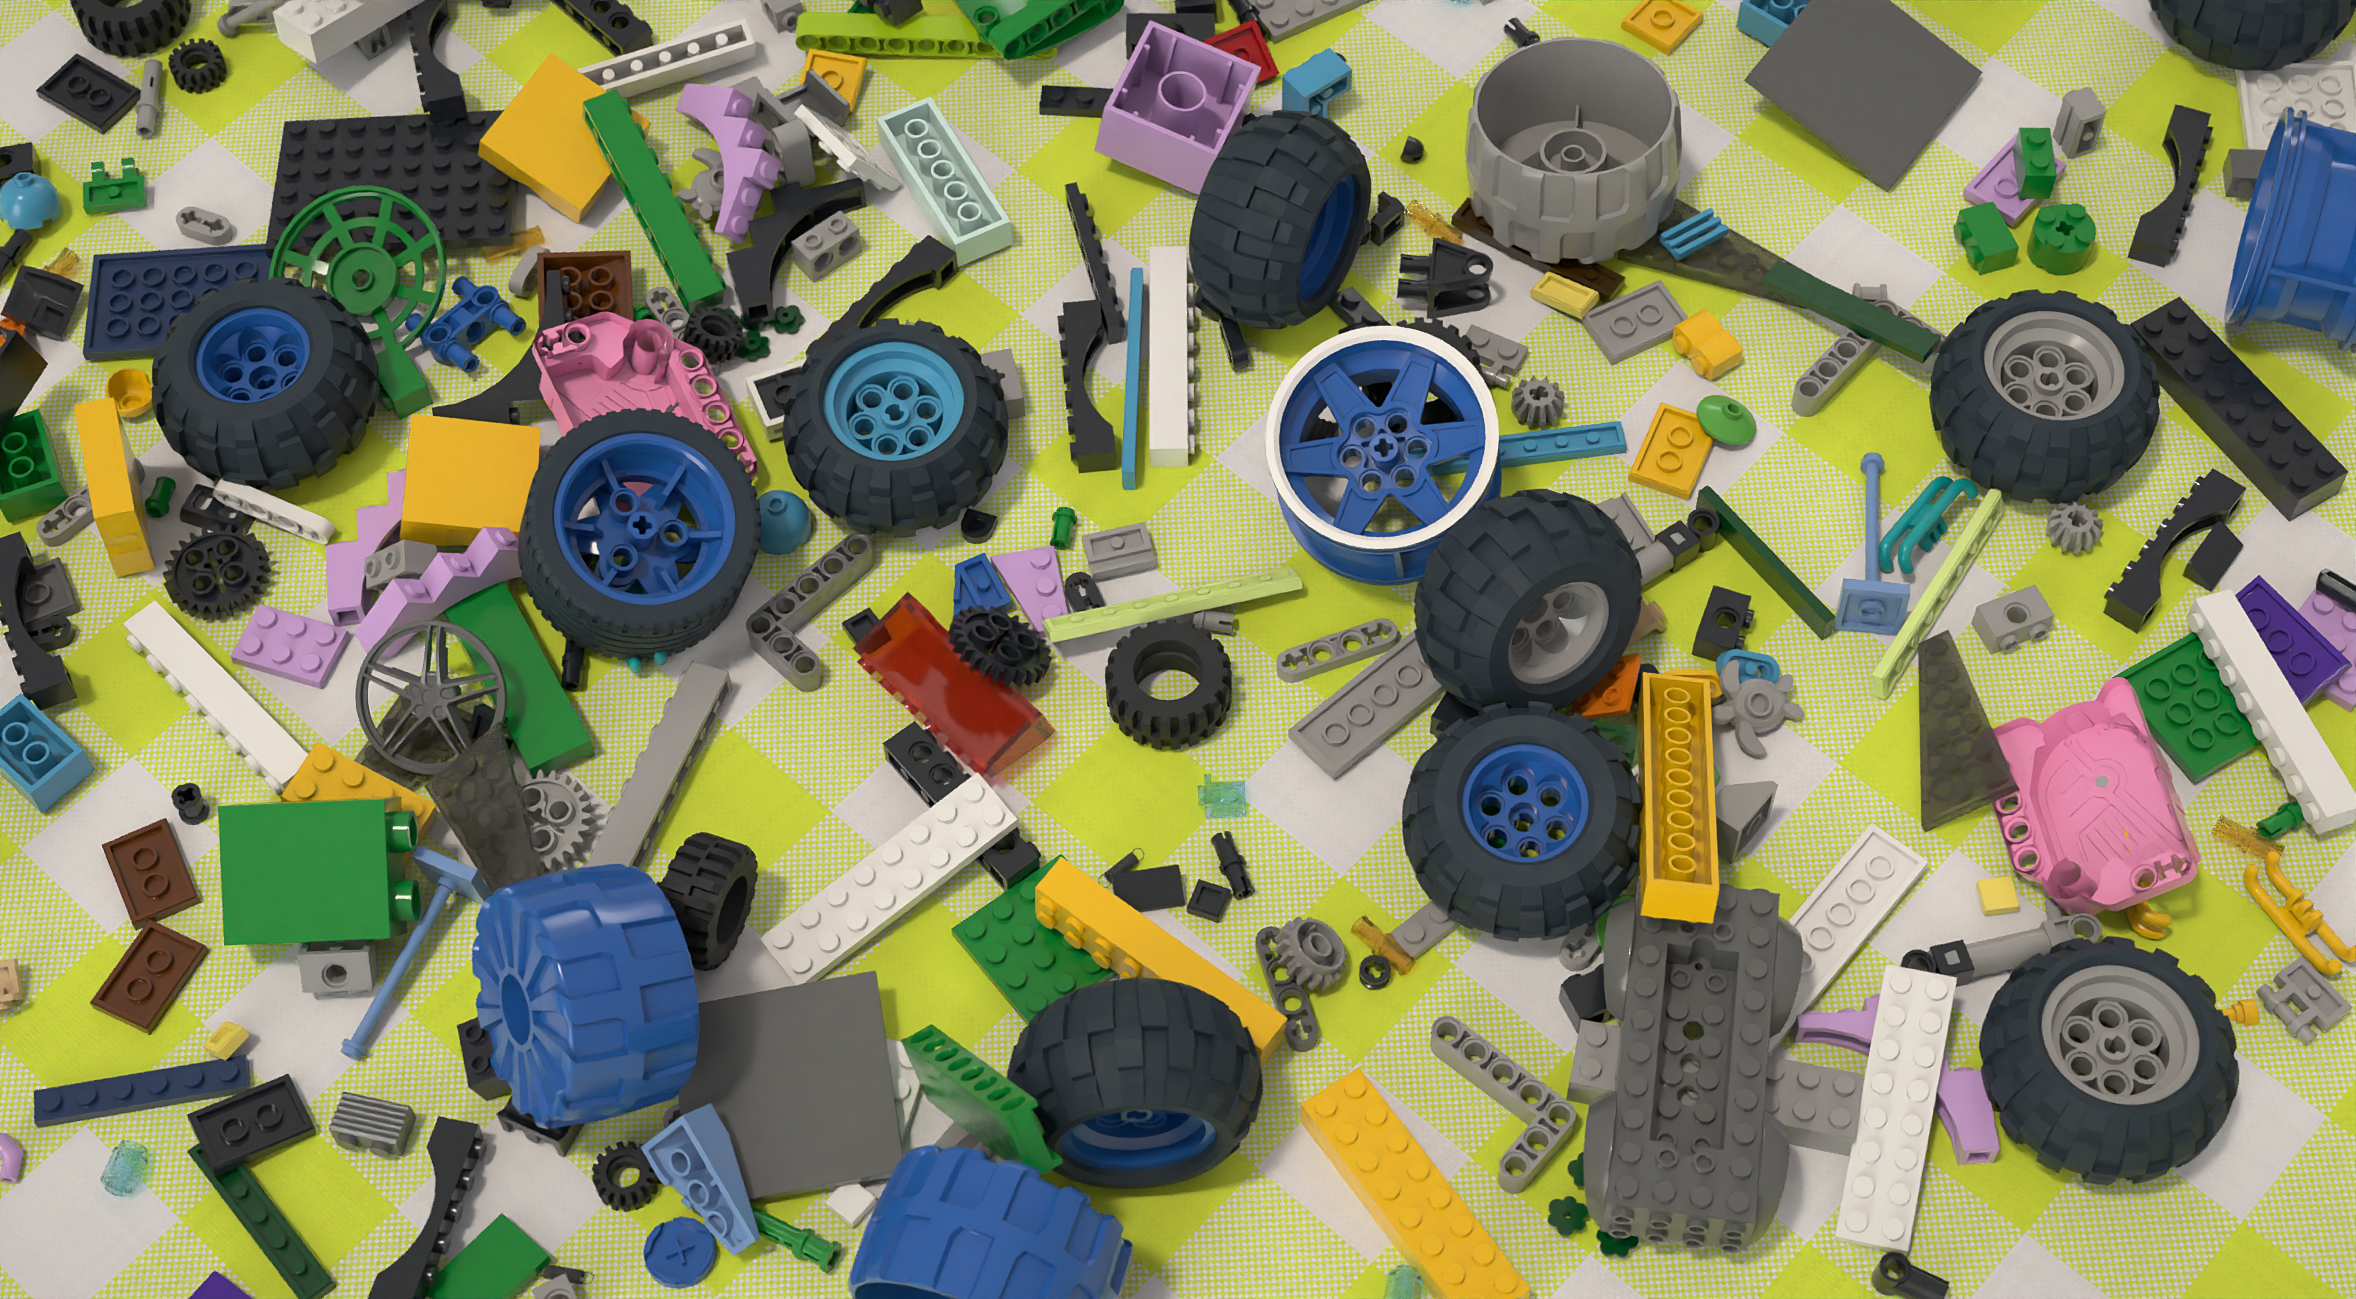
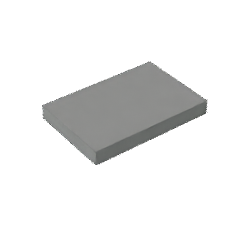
(1634, 322)

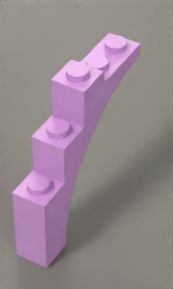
(740, 142)
(345, 561)
(444, 583)
(1959, 1095)

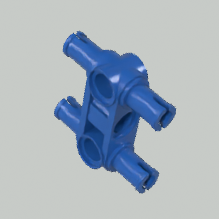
(466, 324)

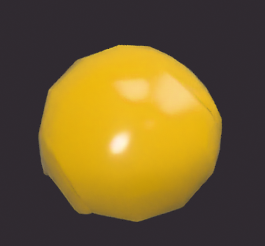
(131, 391)

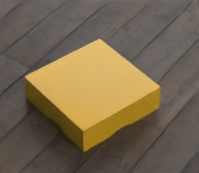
(547, 142)
(465, 478)
(114, 487)

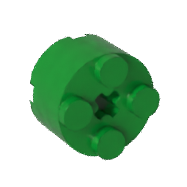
(2061, 238)

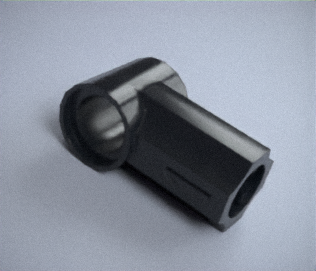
(1911, 1281)

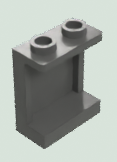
(813, 93)

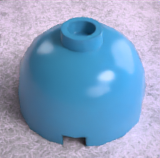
(29, 201)
(784, 522)

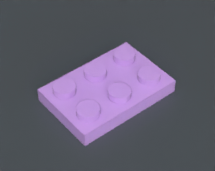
(1999, 184)
(290, 646)

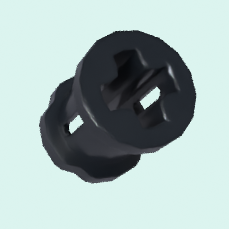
(191, 805)

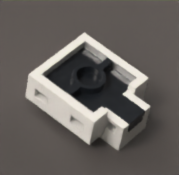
(768, 396)

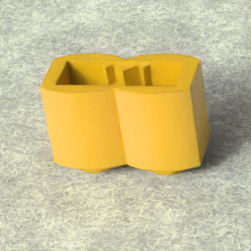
(1706, 344)

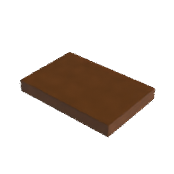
(151, 873)
(149, 977)

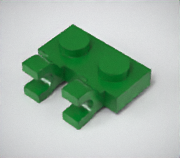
(114, 194)

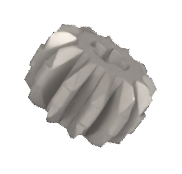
(1537, 402)
(2074, 527)

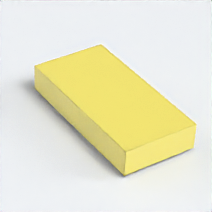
(1564, 295)

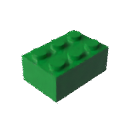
(29, 468)

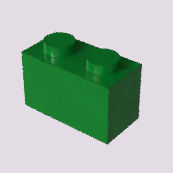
(2034, 163)
(1985, 238)
(401, 383)

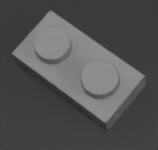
(1424, 929)

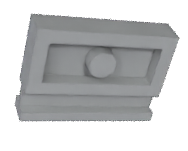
(1629, 520)
(1118, 551)

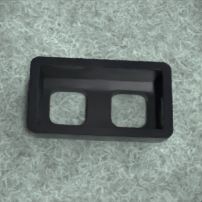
(211, 515)
(2337, 588)

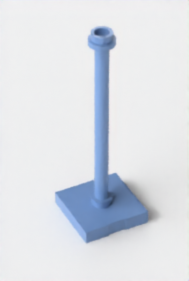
(1870, 603)
(451, 878)

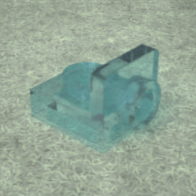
(1222, 798)

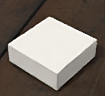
(851, 1203)

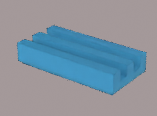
(1691, 230)

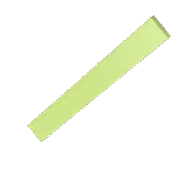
(1937, 594)
(1171, 604)

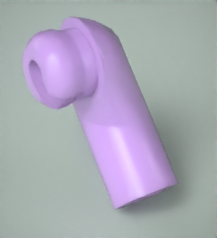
(12, 1157)

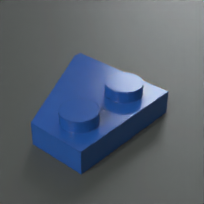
(978, 585)

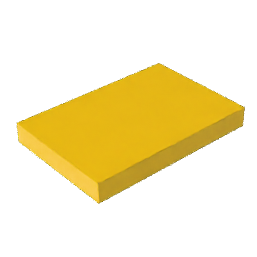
(1672, 453)

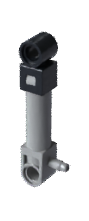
(1679, 544)
(2003, 952)

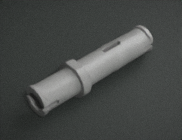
(148, 107)

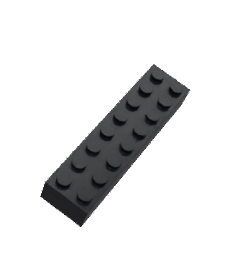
(2238, 411)

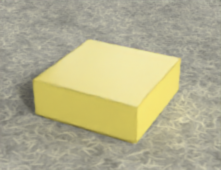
(1997, 896)
(225, 1040)

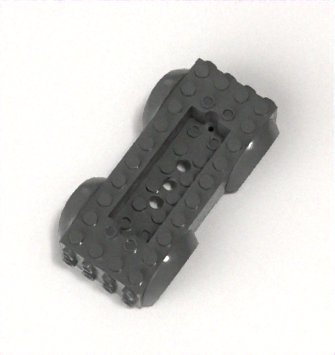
(1711, 1166)

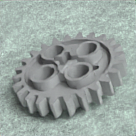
(557, 797)

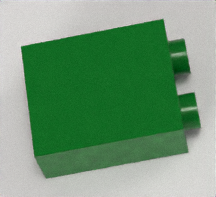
(316, 870)

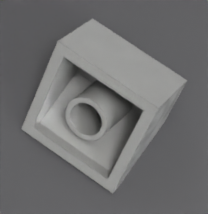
(1741, 814)

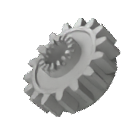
(1311, 952)

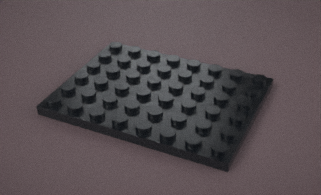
(404, 153)

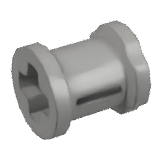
(1870, 294)

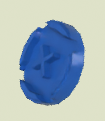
(680, 1253)

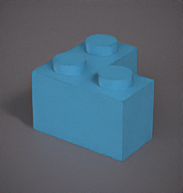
(1316, 83)

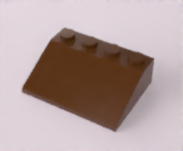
(598, 281)

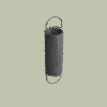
(1123, 865)
(572, 1274)

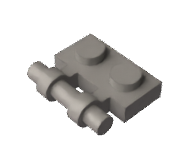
(1498, 353)
(2311, 993)

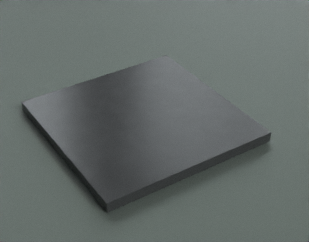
(1864, 82)
(800, 1085)

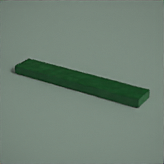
(1850, 311)
(1768, 565)
(268, 1229)

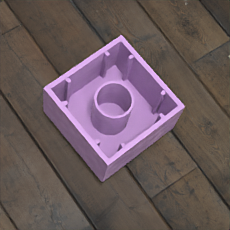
(1175, 107)

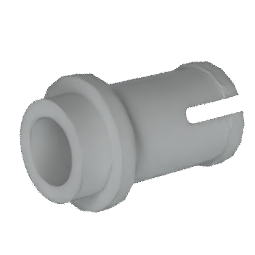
(1210, 620)

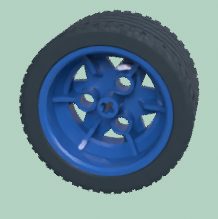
(685, 468)

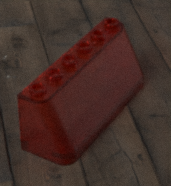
(971, 711)

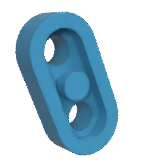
(1748, 665)

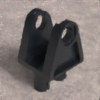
(1446, 279)

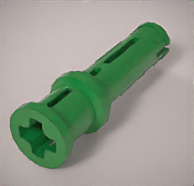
(802, 1242)

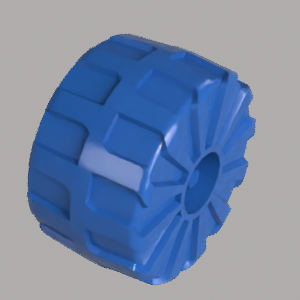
(586, 994)
(985, 1231)

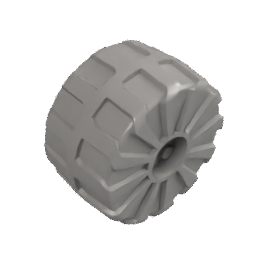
(1573, 149)

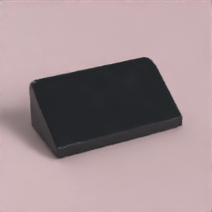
(2213, 557)
(1150, 888)

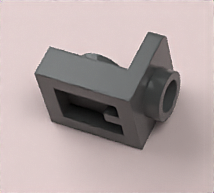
(374, 42)

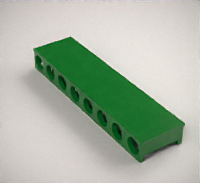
(538, 710)
(979, 1099)

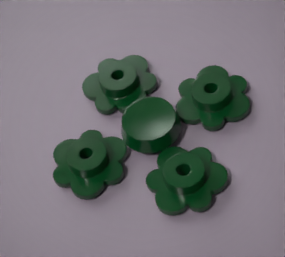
(757, 346)
(1578, 1213)

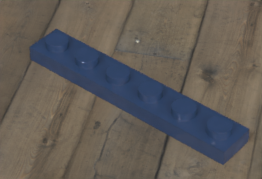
(141, 1091)

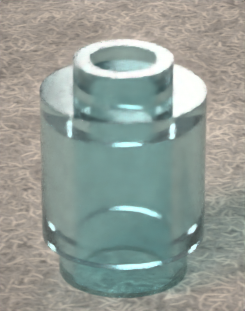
(124, 1168)
(1404, 1283)

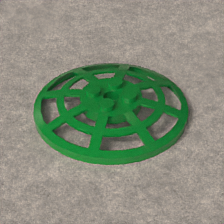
(366, 257)

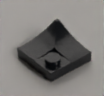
(42, 301)

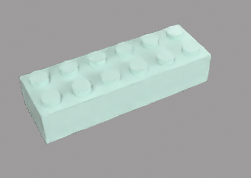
(944, 181)

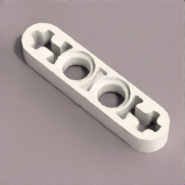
(274, 511)

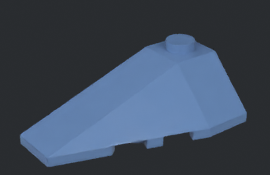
(702, 1166)

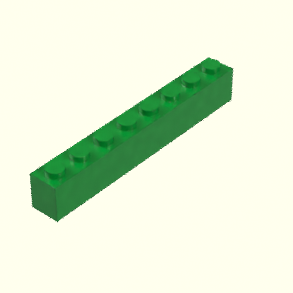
(653, 202)

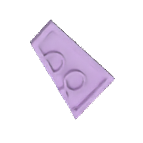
(1034, 582)

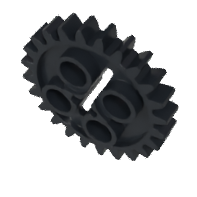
(186, 581)
(1013, 659)

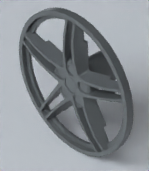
(431, 694)

